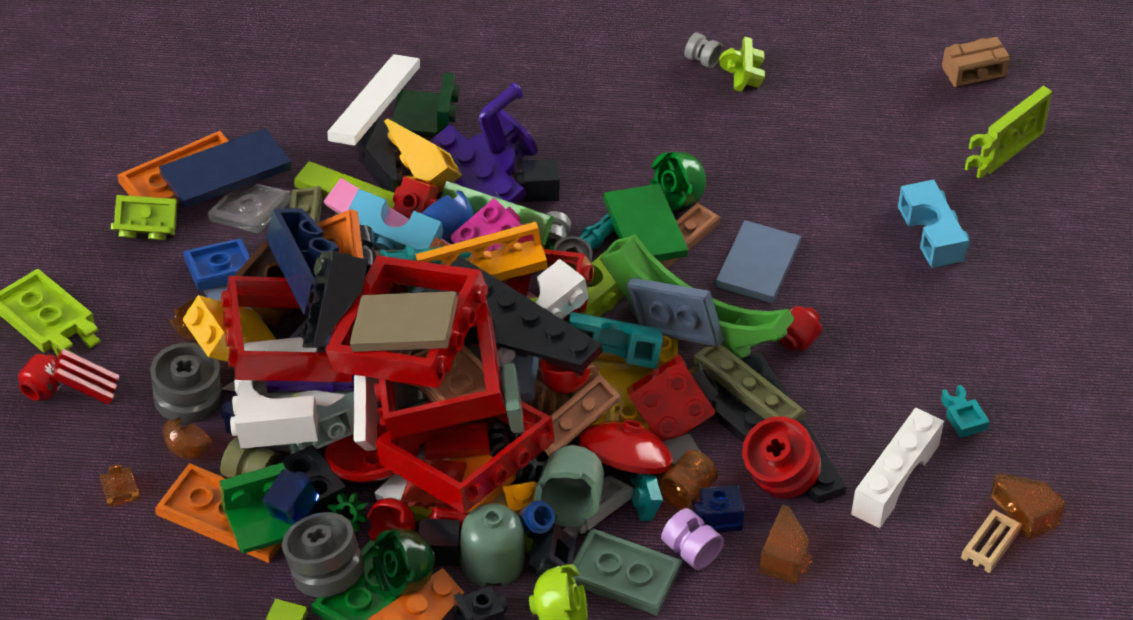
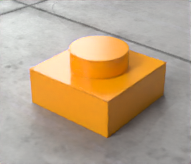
(519, 495)

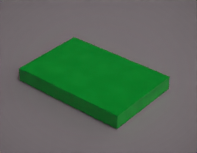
(649, 216)
(360, 599)

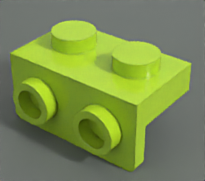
(145, 216)

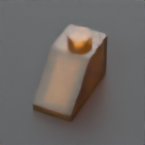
(1028, 503)
(786, 549)

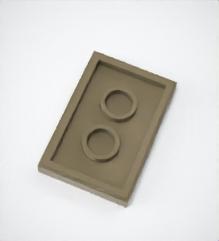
(404, 321)

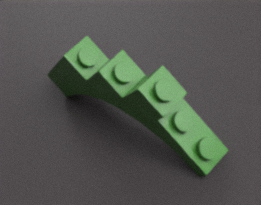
(740, 327)

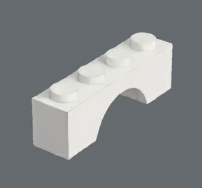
(560, 293)
(882, 485)

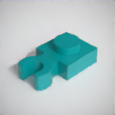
(964, 415)
(646, 495)

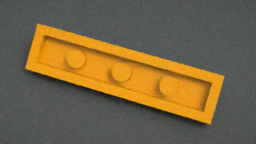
(505, 263)

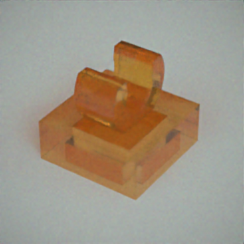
(118, 485)

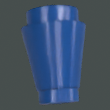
(537, 517)

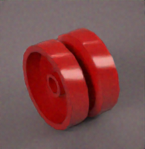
(781, 457)

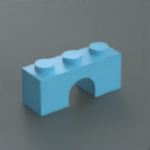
(417, 232)
(942, 237)

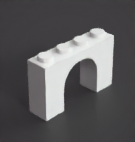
(268, 420)

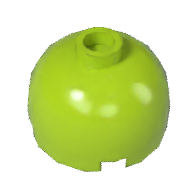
(558, 595)

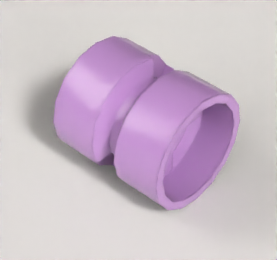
(694, 540)

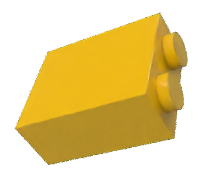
(206, 324)

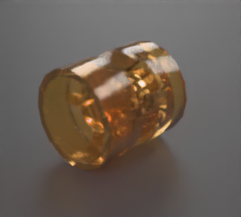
(683, 482)

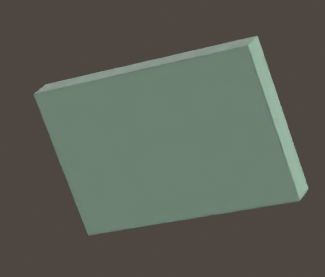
(625, 571)

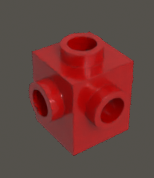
(414, 195)

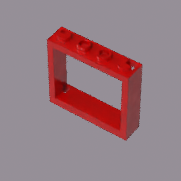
(269, 365)
(403, 367)
(452, 410)
(494, 473)

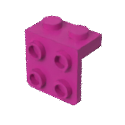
(489, 220)

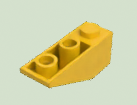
(423, 157)

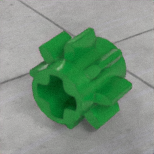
(356, 509)

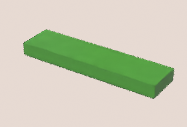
(479, 200)

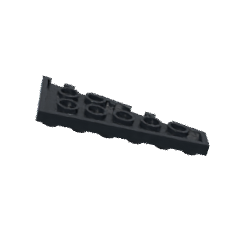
(530, 328)
(741, 419)

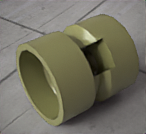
(241, 461)

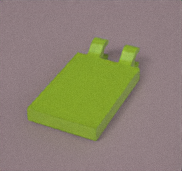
(1010, 133)
(46, 313)

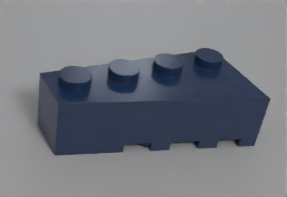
(296, 246)

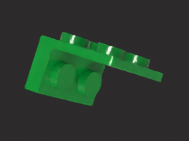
(246, 512)

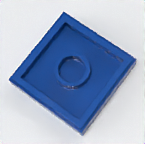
(215, 262)

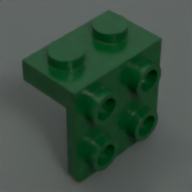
(428, 111)

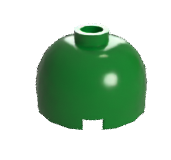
(680, 178)

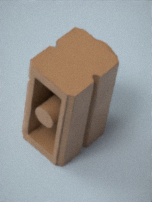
(975, 61)

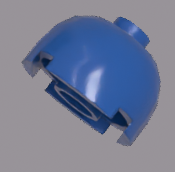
(451, 213)

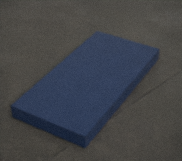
(225, 168)

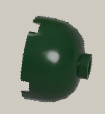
(402, 561)

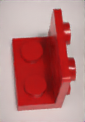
(670, 400)

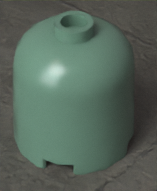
(571, 485)
(492, 545)

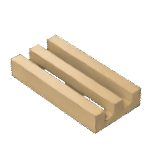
(980, 558)

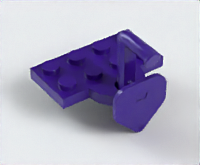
(490, 156)

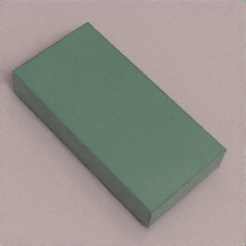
(513, 398)

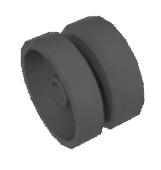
(186, 383)
(323, 554)

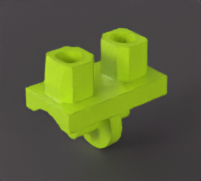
(744, 65)

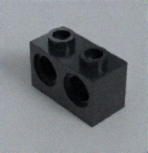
(324, 479)

